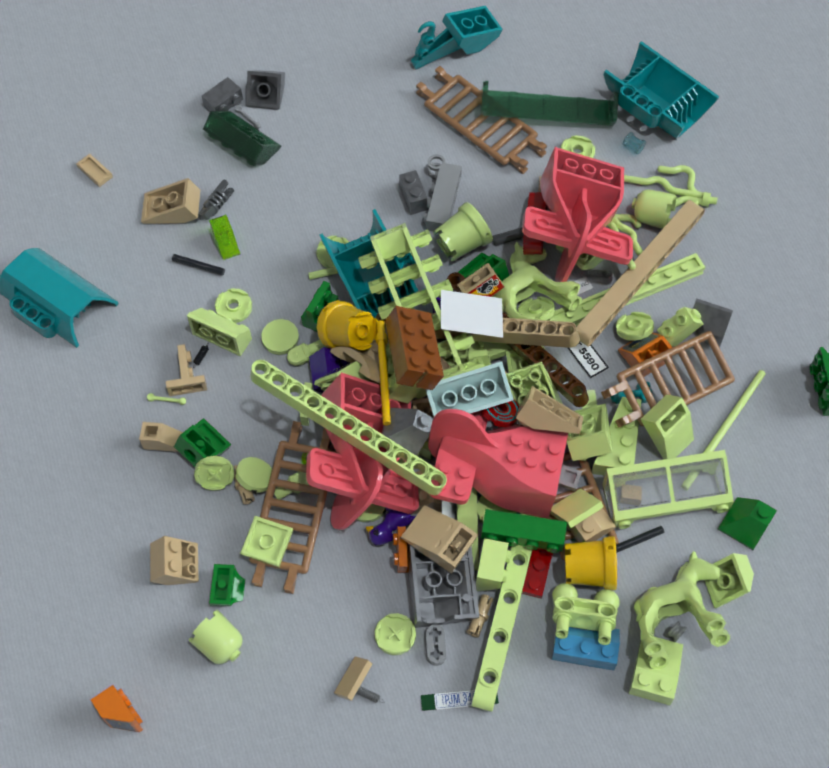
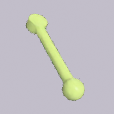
(151, 397)

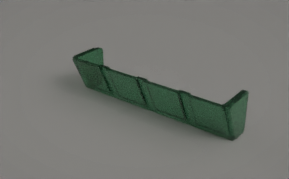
(549, 107)

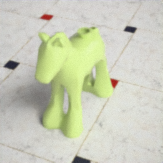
(529, 279)
(676, 600)

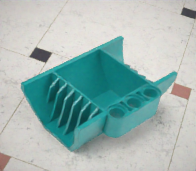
(661, 93)
(356, 279)
(47, 292)

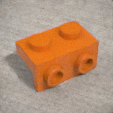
(401, 556)

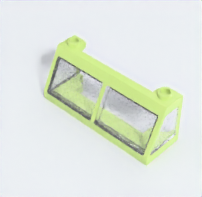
(668, 487)

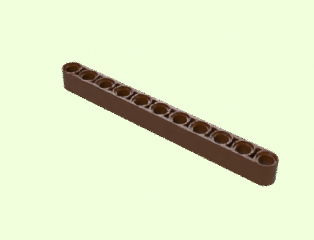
(535, 353)

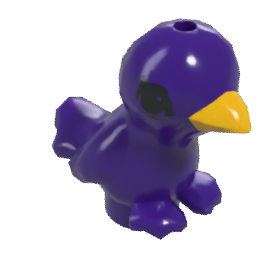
(382, 533)

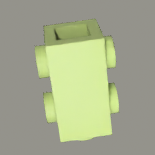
(680, 325)

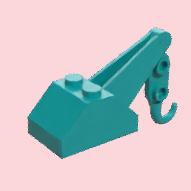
(465, 29)

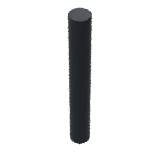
(198, 264)
(639, 538)

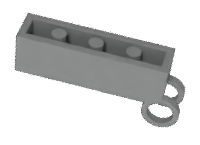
(443, 191)

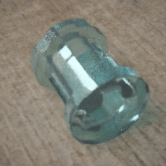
(634, 143)

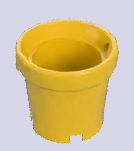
(346, 326)
(592, 563)

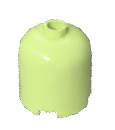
(654, 207)
(217, 639)

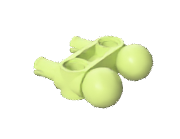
(584, 613)

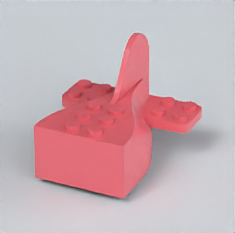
(581, 202)
(506, 465)
(350, 472)

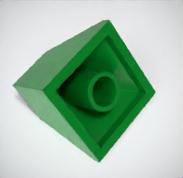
(747, 521)

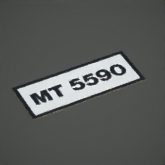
(588, 359)

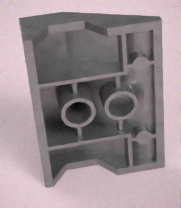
(439, 595)

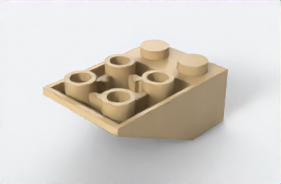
(439, 538)

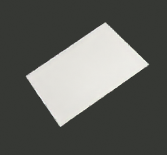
(471, 313)

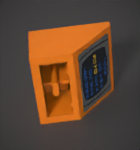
(641, 350)
(115, 710)

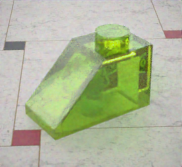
(224, 237)

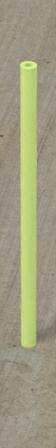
(735, 412)

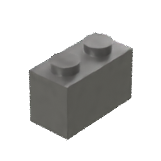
(222, 96)
(413, 192)

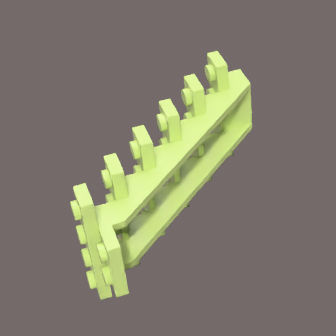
(398, 241)

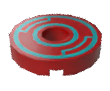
(505, 418)

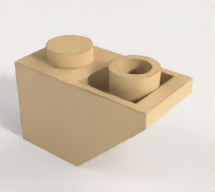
(158, 436)

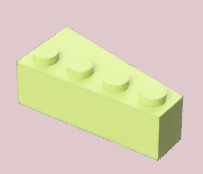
(623, 441)

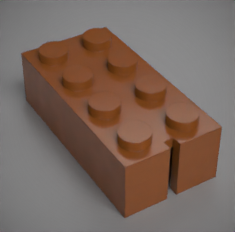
(414, 348)

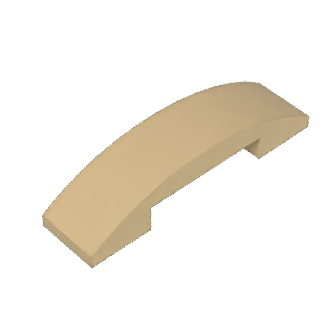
(369, 366)

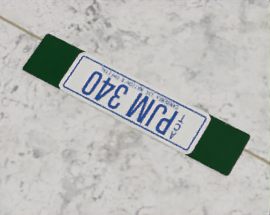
(448, 700)

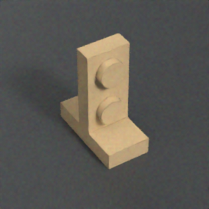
(188, 382)

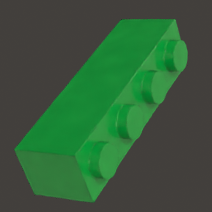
(524, 530)

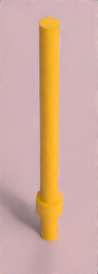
(381, 341)

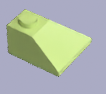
(734, 579)

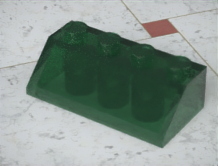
(240, 137)

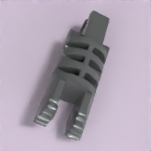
(216, 200)

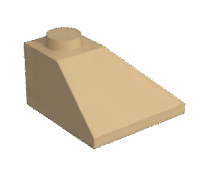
(593, 527)

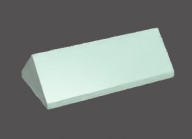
(472, 390)

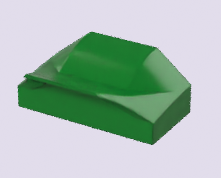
(226, 586)

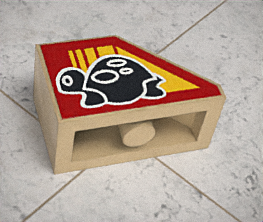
(482, 282)

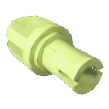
(302, 352)
(299, 477)

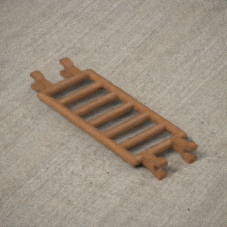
(511, 157)
(269, 501)

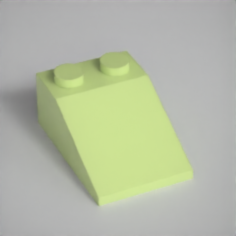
(594, 435)
(657, 684)

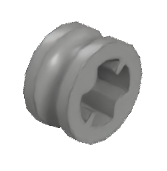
(677, 631)

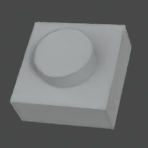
(569, 478)

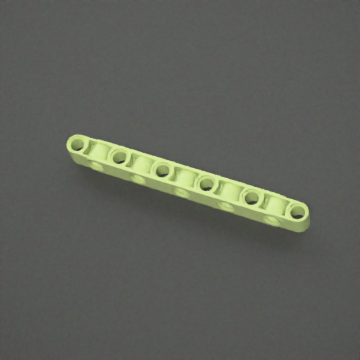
(502, 625)

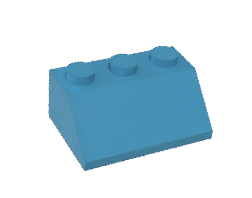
(583, 648)

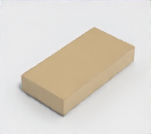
(94, 170)
(353, 678)

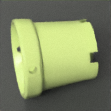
(463, 232)

